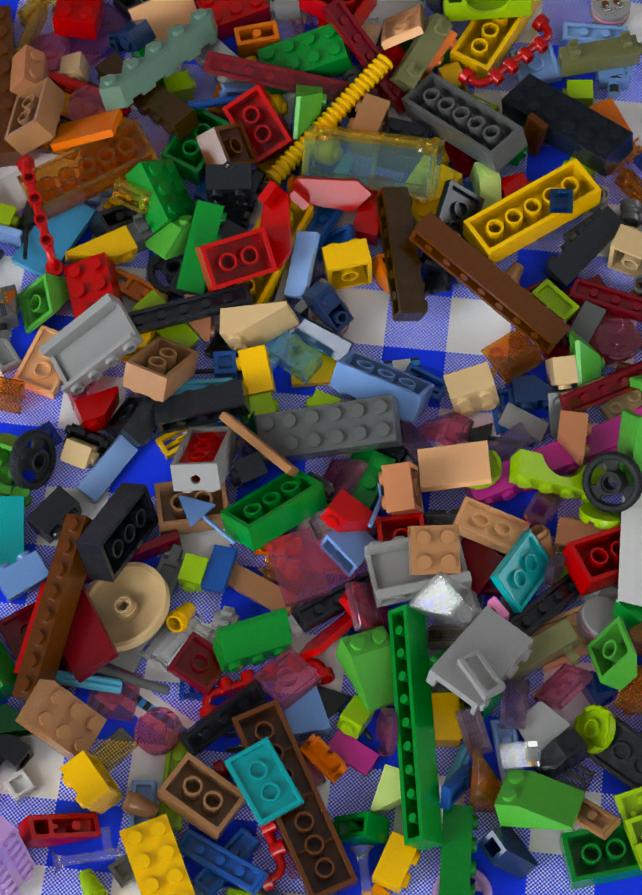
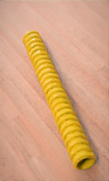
(332, 116)

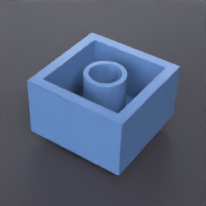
(22, 575)

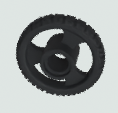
(158, 263)
(32, 459)
(630, 492)

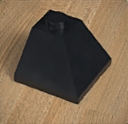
(133, 420)

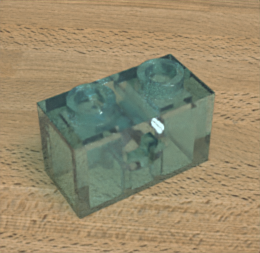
(302, 366)

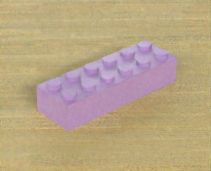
(15, 859)

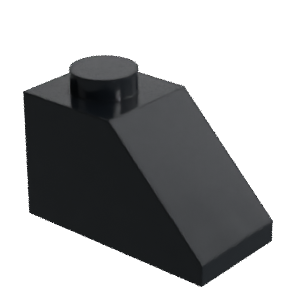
(111, 219)
(562, 754)

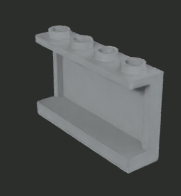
(92, 344)
(390, 575)
(500, 644)

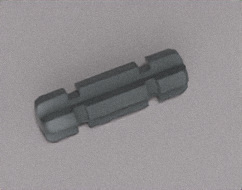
(327, 485)

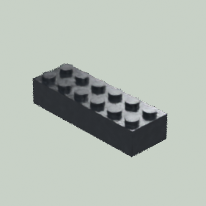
(572, 125)

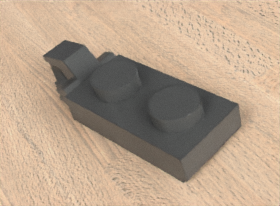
(170, 566)

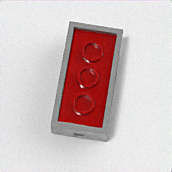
(203, 459)

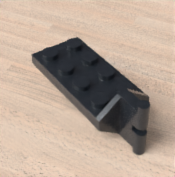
(453, 208)

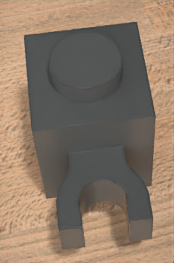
(140, 231)

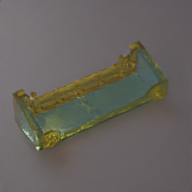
(374, 159)

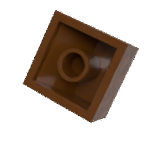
(226, 144)

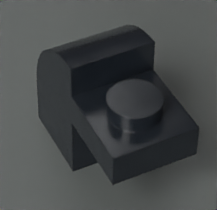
(14, 752)

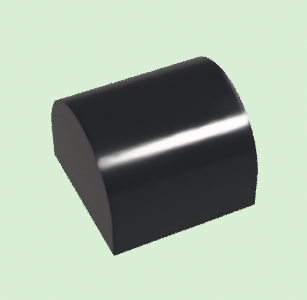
(123, 6)

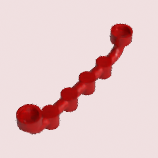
(511, 65)
(25, 165)
(227, 687)
(276, 847)

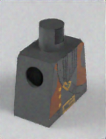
(8, 310)

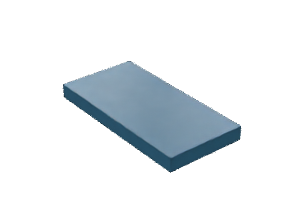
(66, 232)

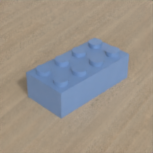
(369, 378)

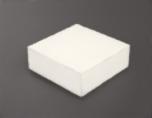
(20, 785)

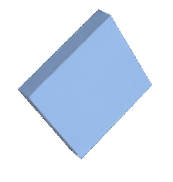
(543, 66)

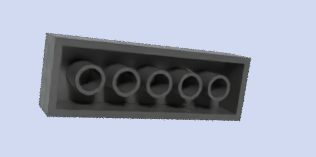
(465, 122)
(332, 428)

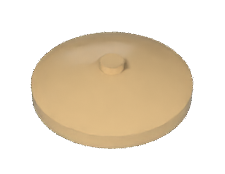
(132, 604)

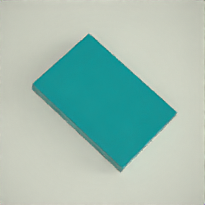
(12, 528)
(521, 571)
(264, 781)

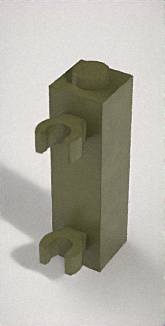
(421, 52)
(599, 55)
(548, 646)

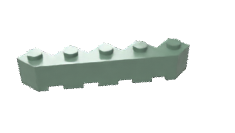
(159, 61)

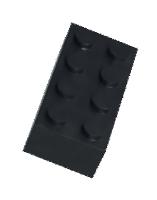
(117, 532)

